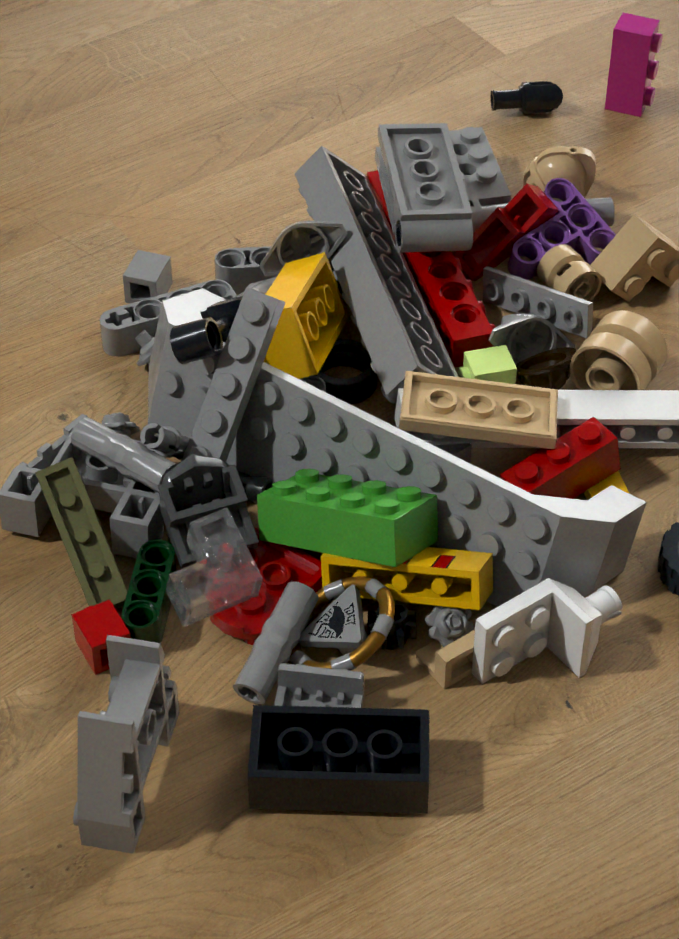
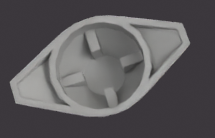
(302, 241)
(527, 336)

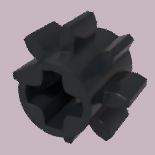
(402, 628)

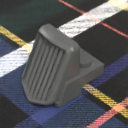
(199, 489)

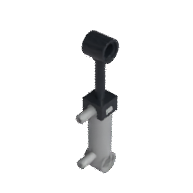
(206, 336)

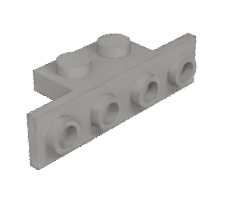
(528, 297)

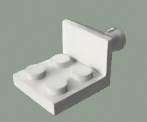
(541, 618)

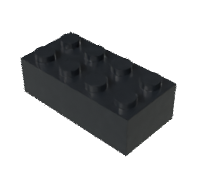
(339, 759)

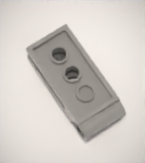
(480, 173)
(423, 188)

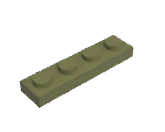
(82, 534)

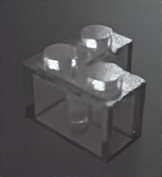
(222, 574)

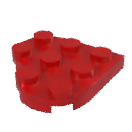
(278, 567)

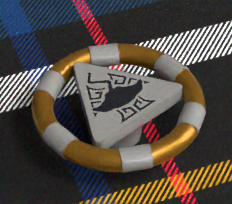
(343, 624)

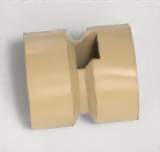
(569, 273)

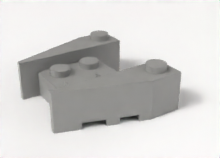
(133, 506)
(121, 744)

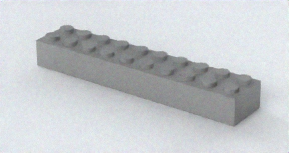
(373, 274)

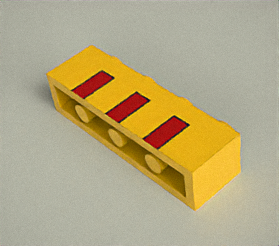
(428, 578)

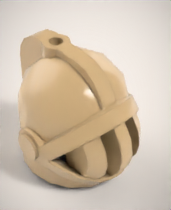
(564, 162)

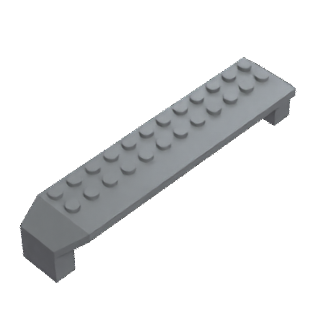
(302, 427)

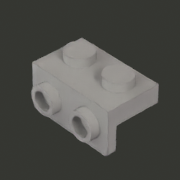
(319, 687)

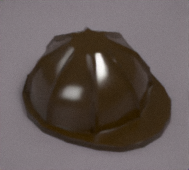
(547, 368)

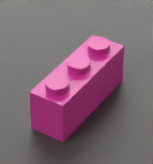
(633, 64)

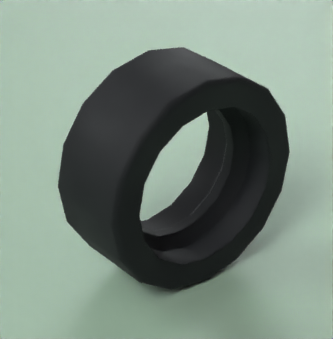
(352, 389)

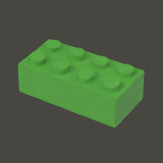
(348, 517)

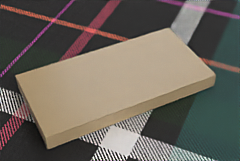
(479, 410)

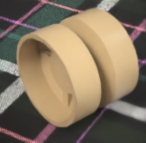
(619, 354)

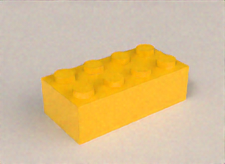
(310, 316)

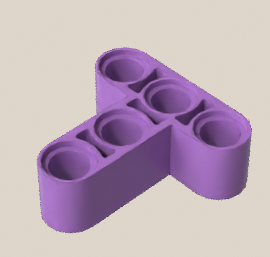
(562, 230)

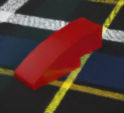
(500, 231)

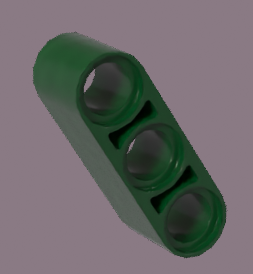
(146, 600)

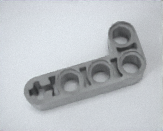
(125, 323)

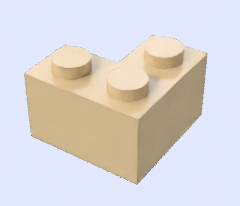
(635, 257)

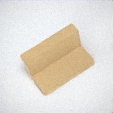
(450, 662)

